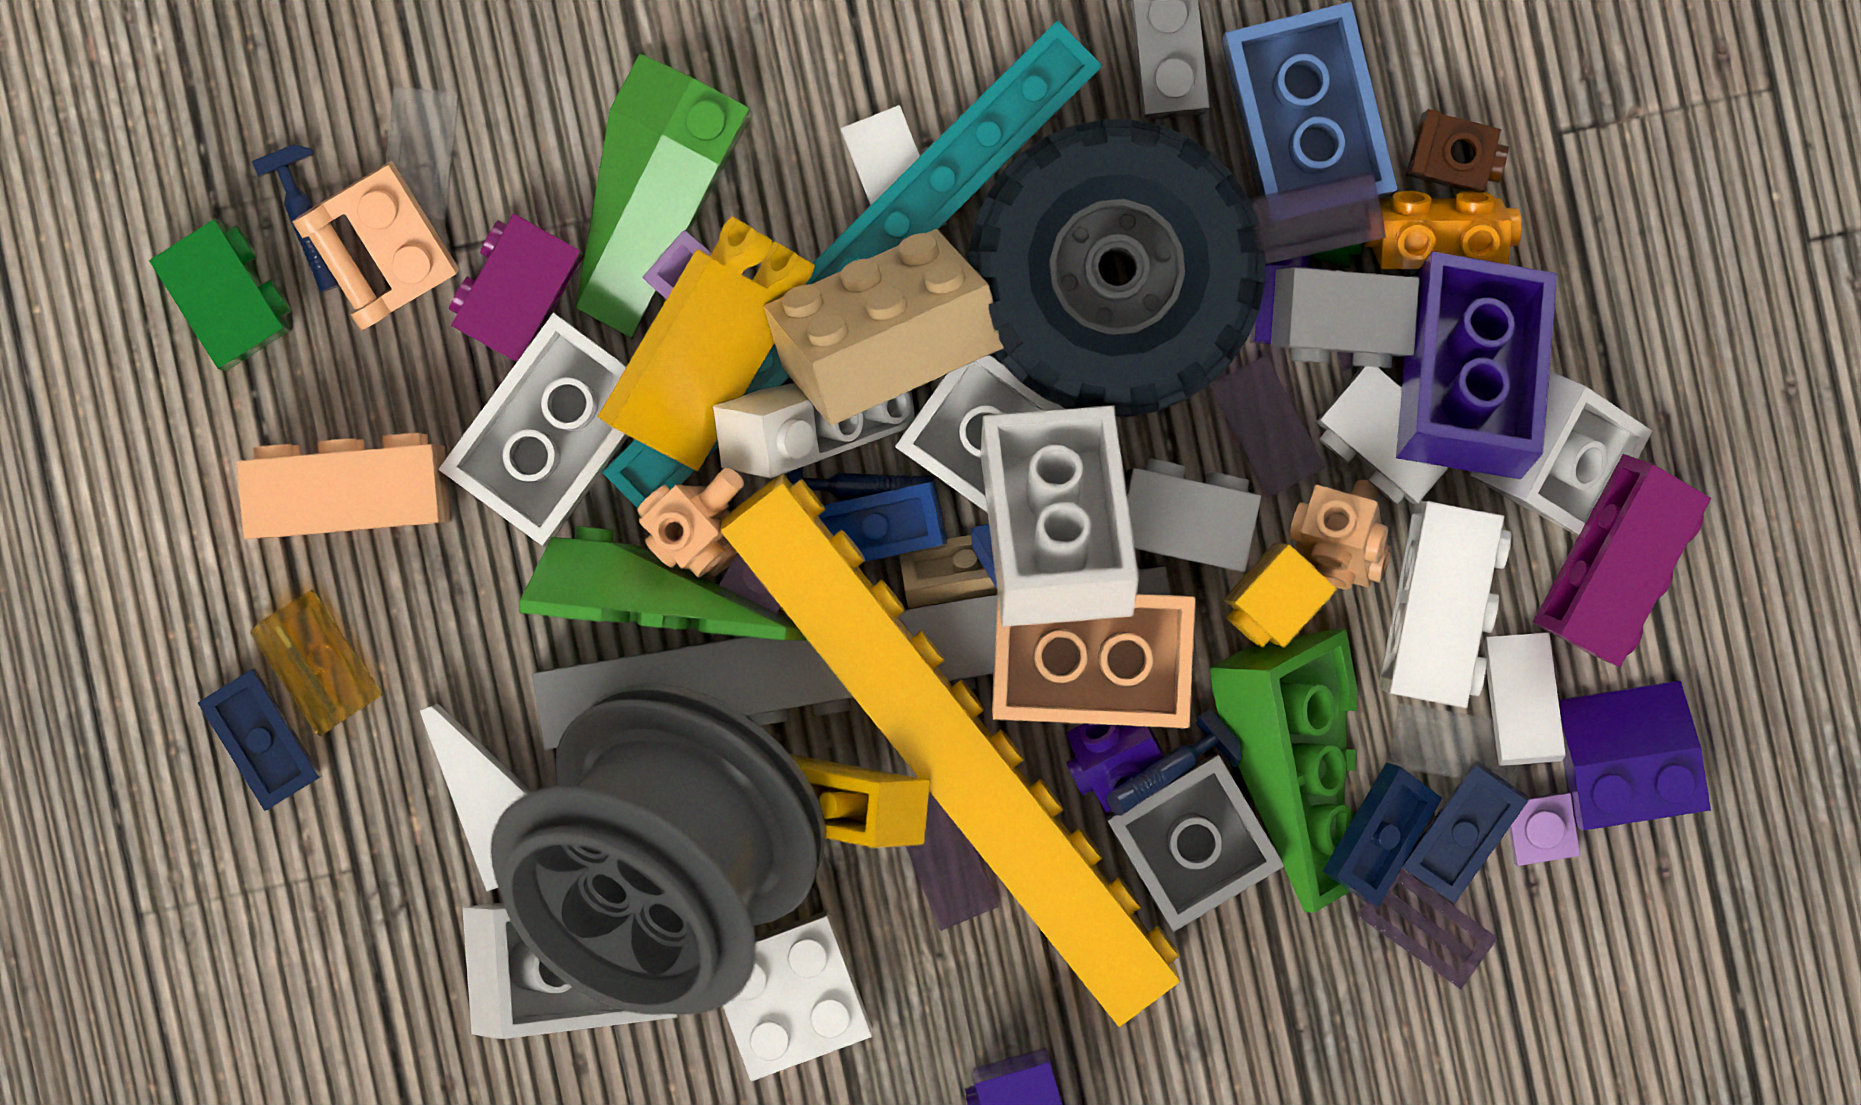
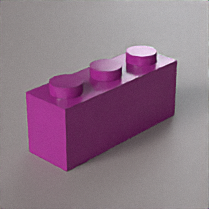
(1622, 560)

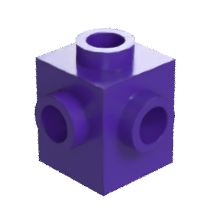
(1110, 756)

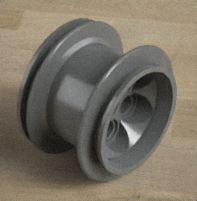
(658, 851)

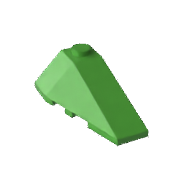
(655, 173)
(625, 583)
(1292, 735)

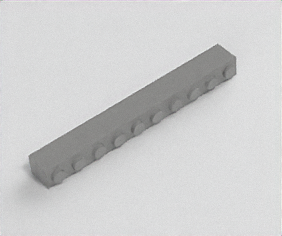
(772, 675)

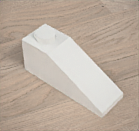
(476, 782)

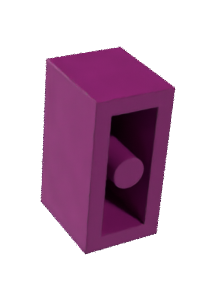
(516, 286)

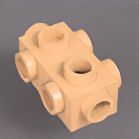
(688, 524)
(1343, 535)

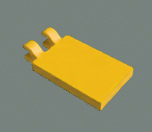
(704, 344)

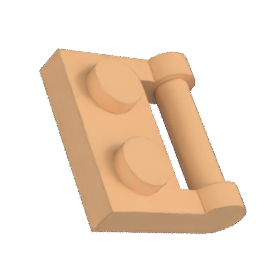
(394, 235)

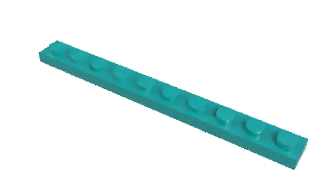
(916, 203)

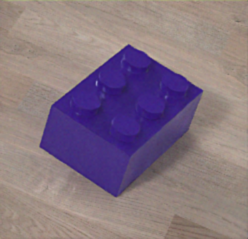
(1478, 366)

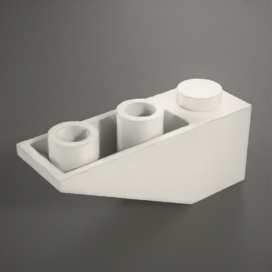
(784, 431)

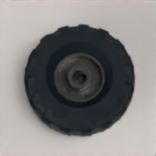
(1177, 224)

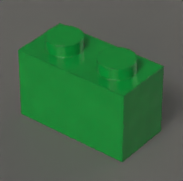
(222, 294)

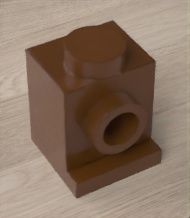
(1432, 155)

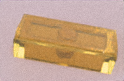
(315, 662)

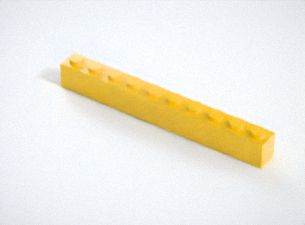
(946, 742)

